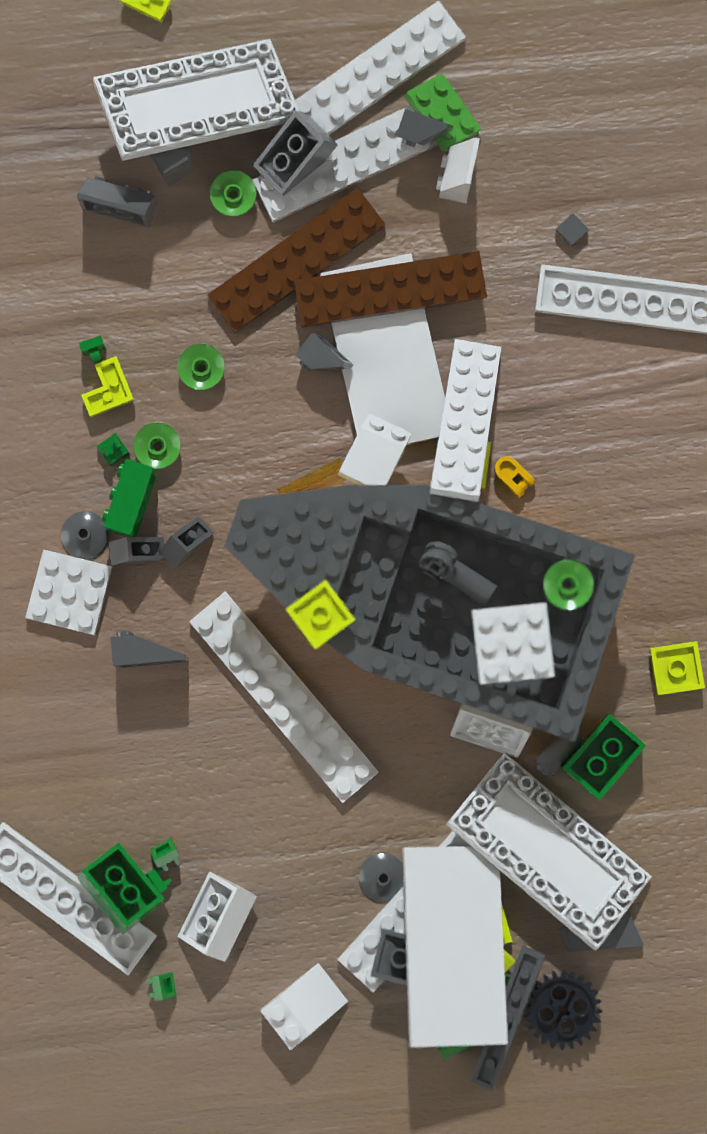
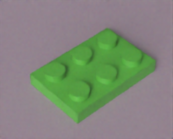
(441, 102)

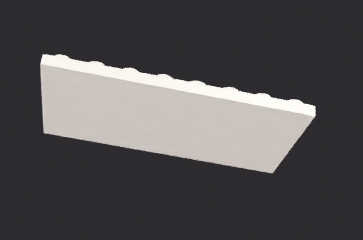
(195, 99)
(392, 367)
(549, 851)
(453, 948)

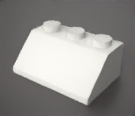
(217, 916)

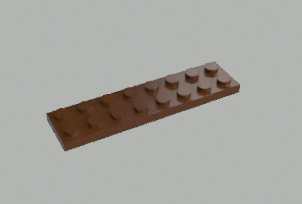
(295, 258)
(390, 289)

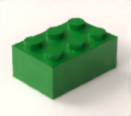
(129, 498)
(603, 756)
(120, 888)

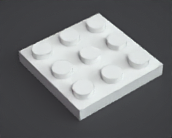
(69, 592)
(513, 643)
(490, 731)

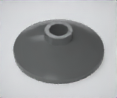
(90, 545)
(370, 873)

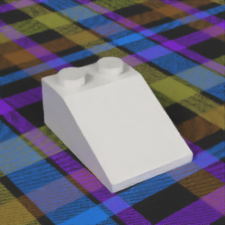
(458, 171)
(374, 452)
(304, 1006)

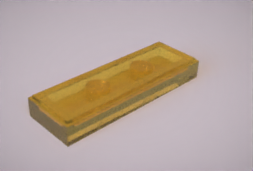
(312, 477)

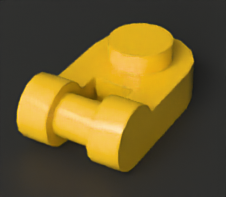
(506, 469)

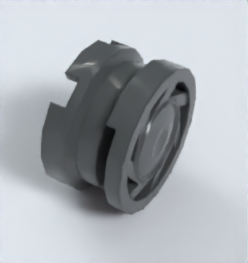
(438, 560)

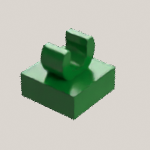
(93, 347)
(113, 449)
(165, 853)
(154, 877)
(163, 986)

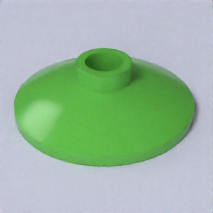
(228, 183)
(201, 355)
(148, 437)
(581, 584)

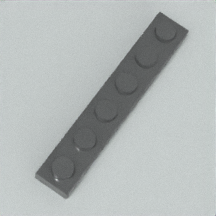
(517, 997)

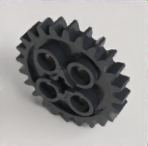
(581, 1020)

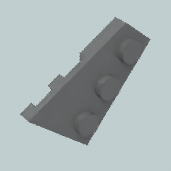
(622, 935)

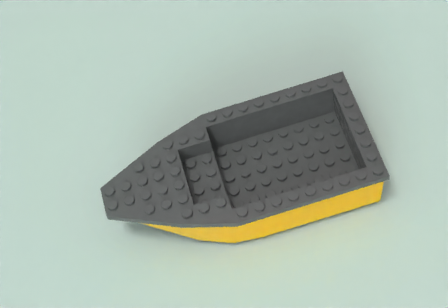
(420, 625)

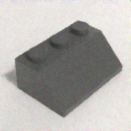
(117, 201)

